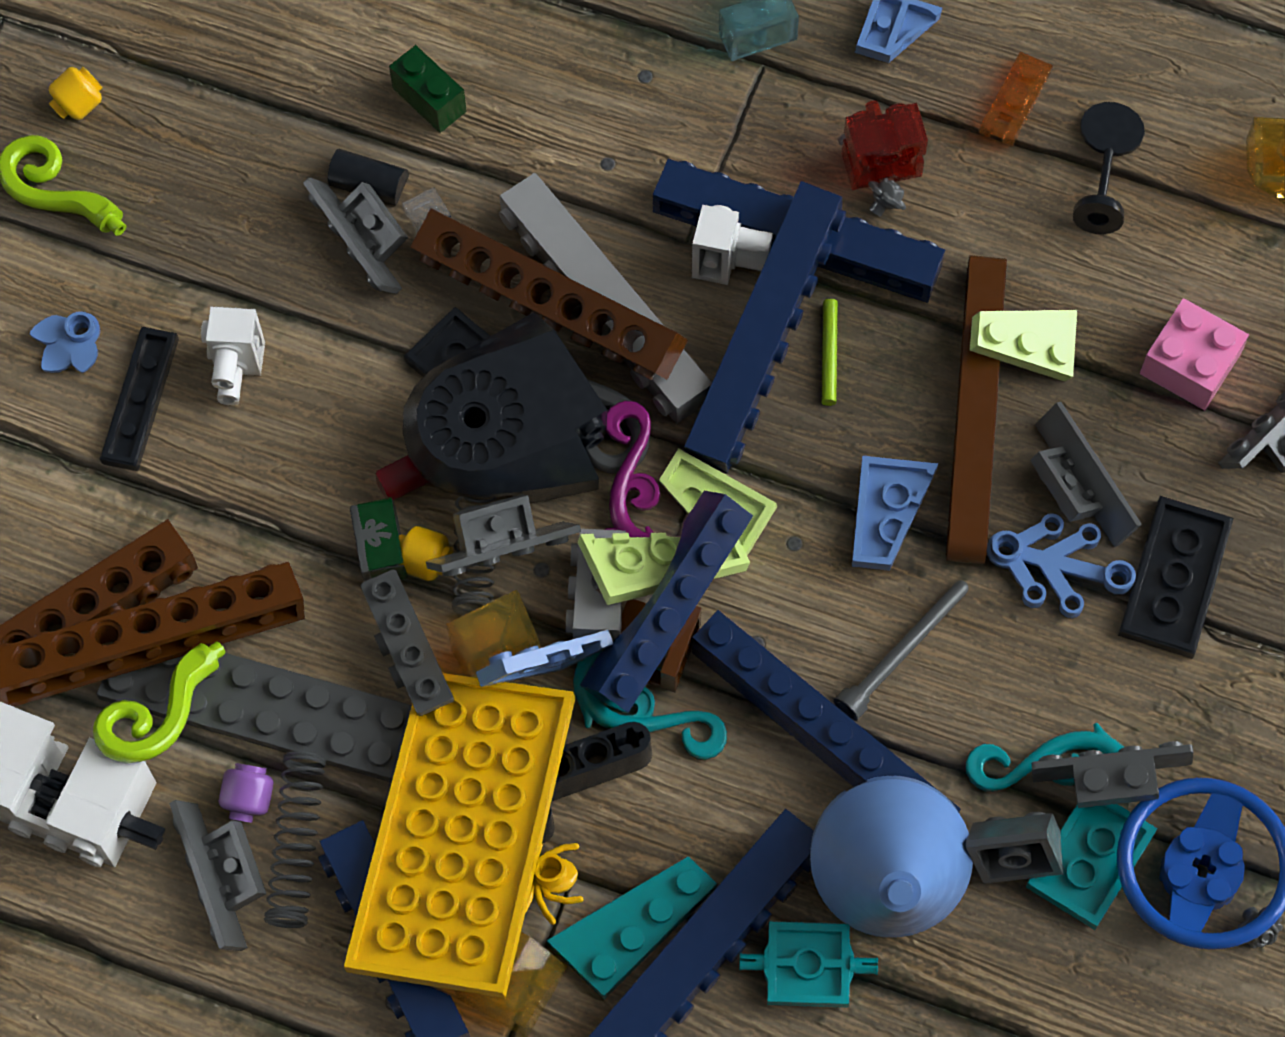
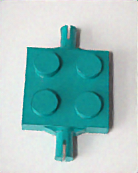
(808, 964)

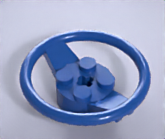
(1208, 844)

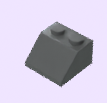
(1016, 847)

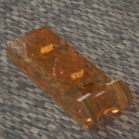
(1016, 98)

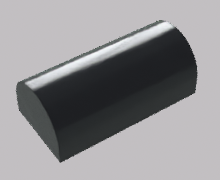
(350, 169)

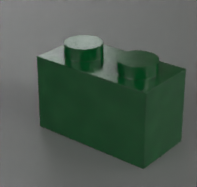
(427, 88)

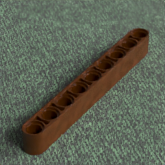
(975, 420)

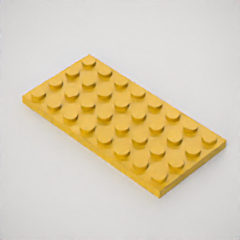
(461, 838)

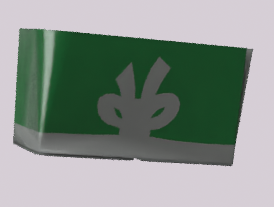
(377, 538)

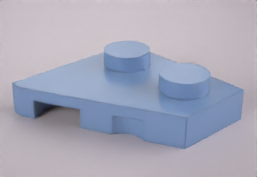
(894, 26)

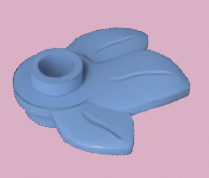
(63, 345)

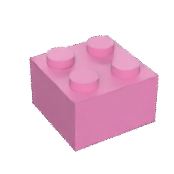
(1194, 354)

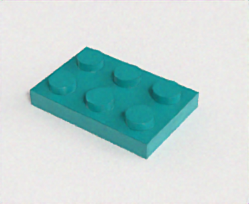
(1090, 862)

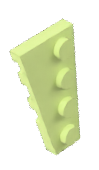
(636, 565)

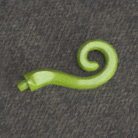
(94, 207)
(188, 673)

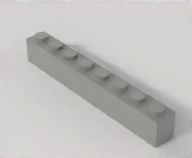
(567, 249)

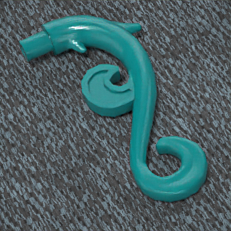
(596, 711)
(1058, 745)

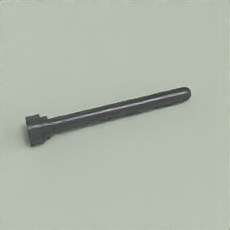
(855, 700)

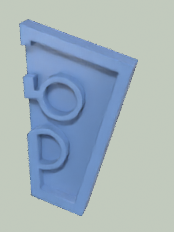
(537, 661)

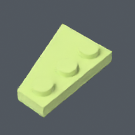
(1028, 339)
(689, 477)

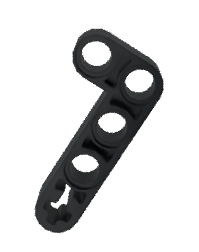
(585, 775)

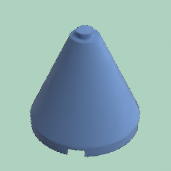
(891, 856)

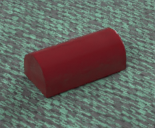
(399, 478)

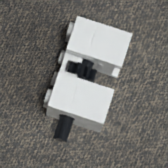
(86, 812)

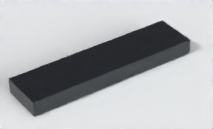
(139, 399)

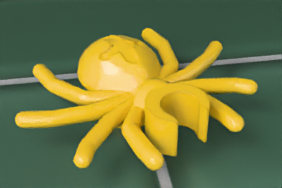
(554, 876)

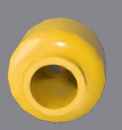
(75, 93)
(420, 546)

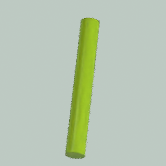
(829, 352)

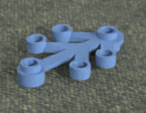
(1054, 562)

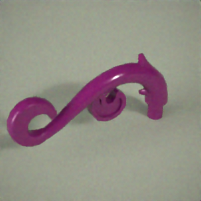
(625, 479)

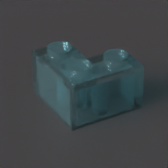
(757, 26)

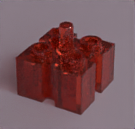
(884, 144)

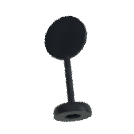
(1113, 132)

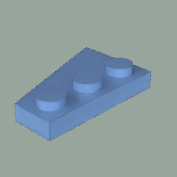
(886, 507)

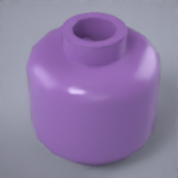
(246, 792)

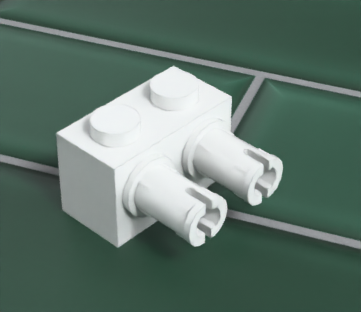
(724, 244)
(235, 348)

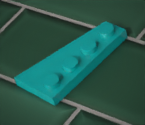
(627, 930)

